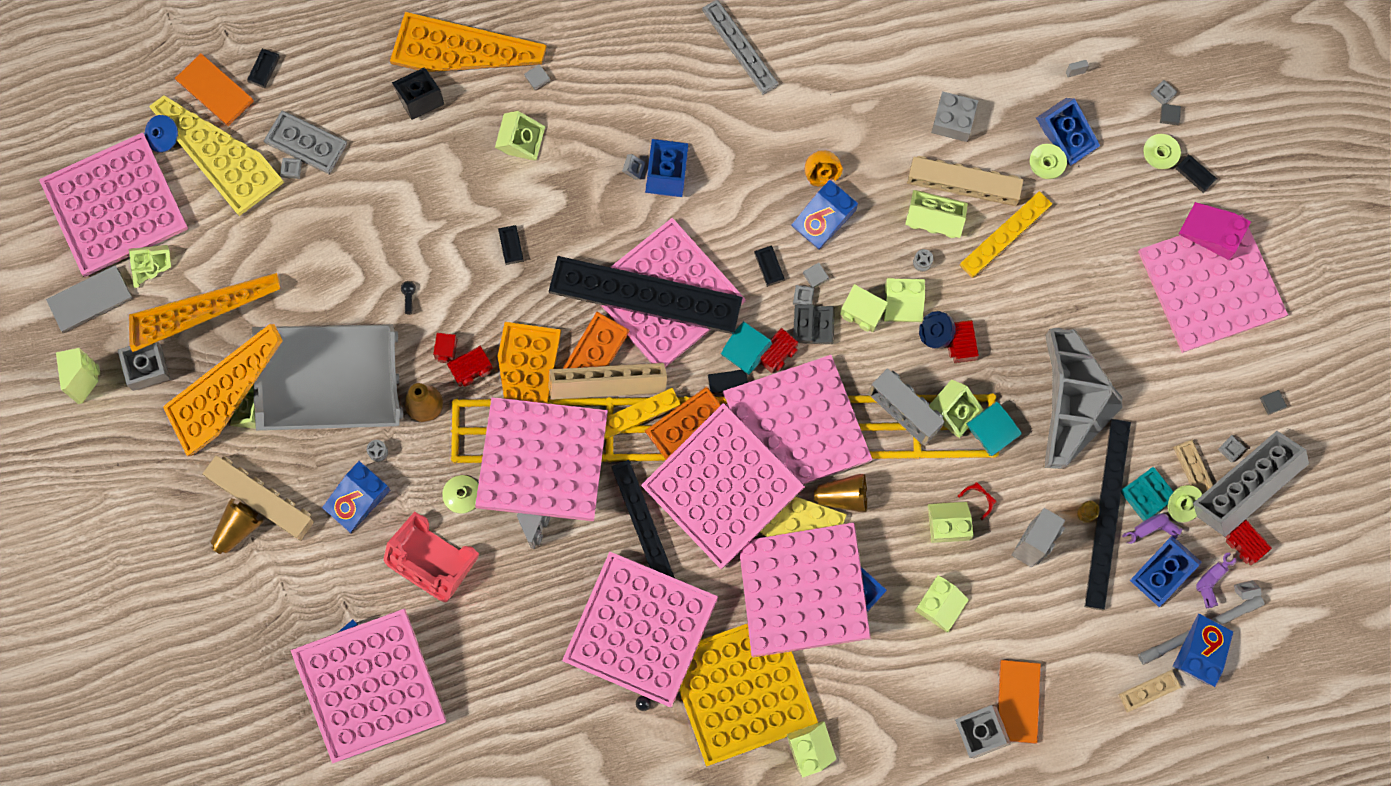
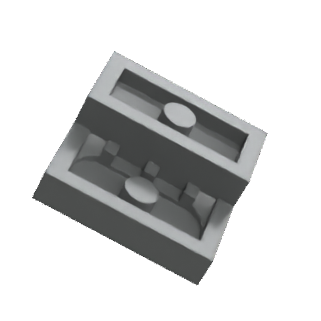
(814, 324)

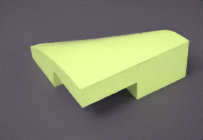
(148, 262)

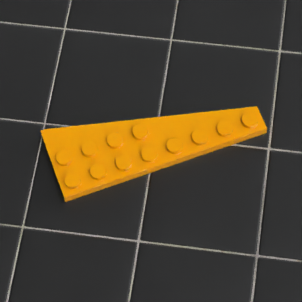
(169, 319)

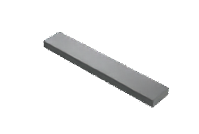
(740, 47)

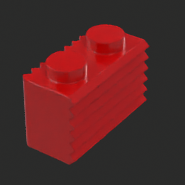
(964, 343)
(782, 347)
(470, 366)
(1248, 543)

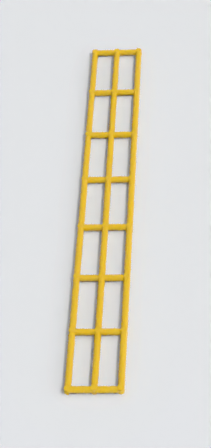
(610, 402)

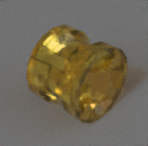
(1091, 510)

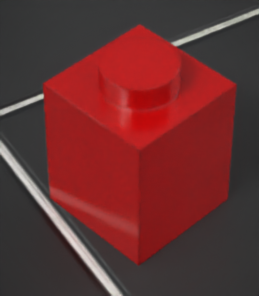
(445, 347)

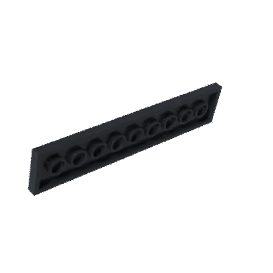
(645, 295)

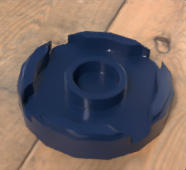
(937, 330)

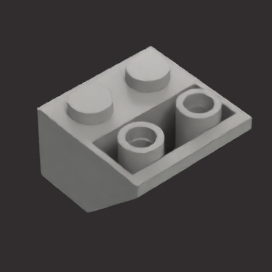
(532, 527)

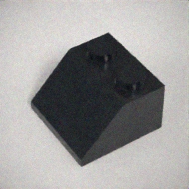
(418, 93)

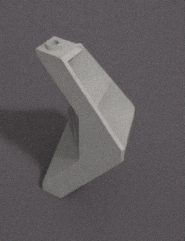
(1080, 397)

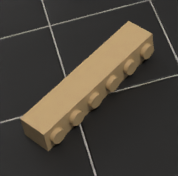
(965, 181)
(607, 381)
(259, 498)

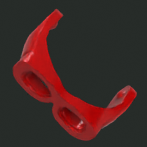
(976, 486)

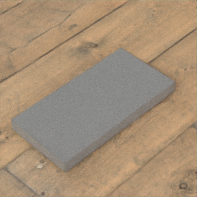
(305, 142)
(89, 299)

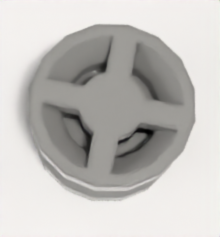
(923, 256)
(374, 448)

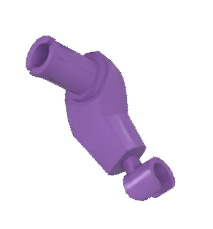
(1152, 524)
(1210, 578)

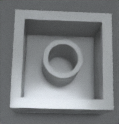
(954, 116)
(143, 366)
(983, 731)

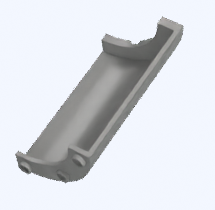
(329, 379)

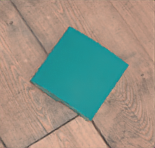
(746, 347)
(994, 428)
(1148, 494)

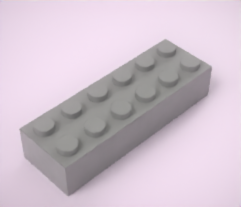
(1251, 483)

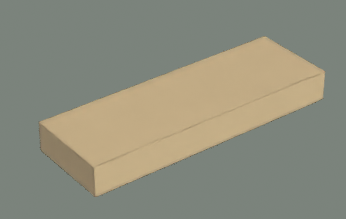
(1193, 466)
(1149, 691)

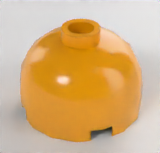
(822, 167)

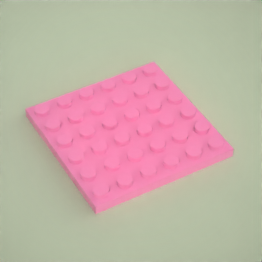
(113, 204)
(676, 258)
(1209, 294)
(803, 419)
(541, 459)
(723, 486)
(804, 590)
(640, 629)
(368, 685)

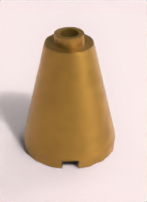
(423, 402)
(844, 493)
(234, 526)

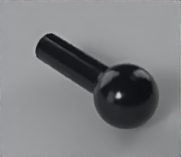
(408, 289)
(643, 703)

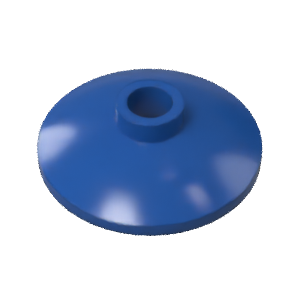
(167, 133)

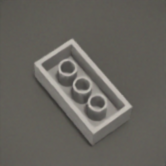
(906, 406)
(1039, 538)

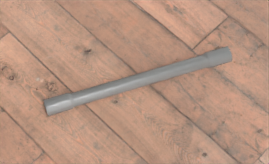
(1155, 652)

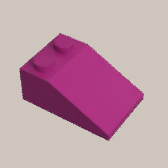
(1215, 229)

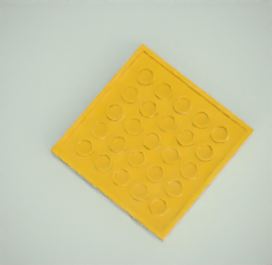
(740, 698)

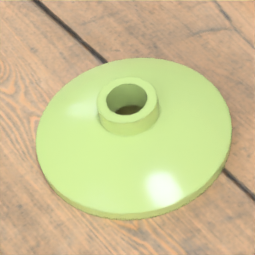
(1164, 144)
(1051, 154)
(457, 503)
(1183, 511)

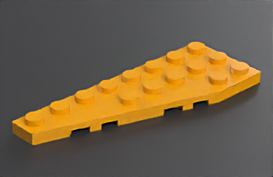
(452, 46)
(525, 361)
(209, 402)

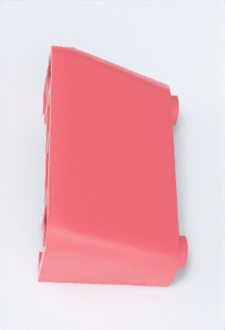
(428, 558)

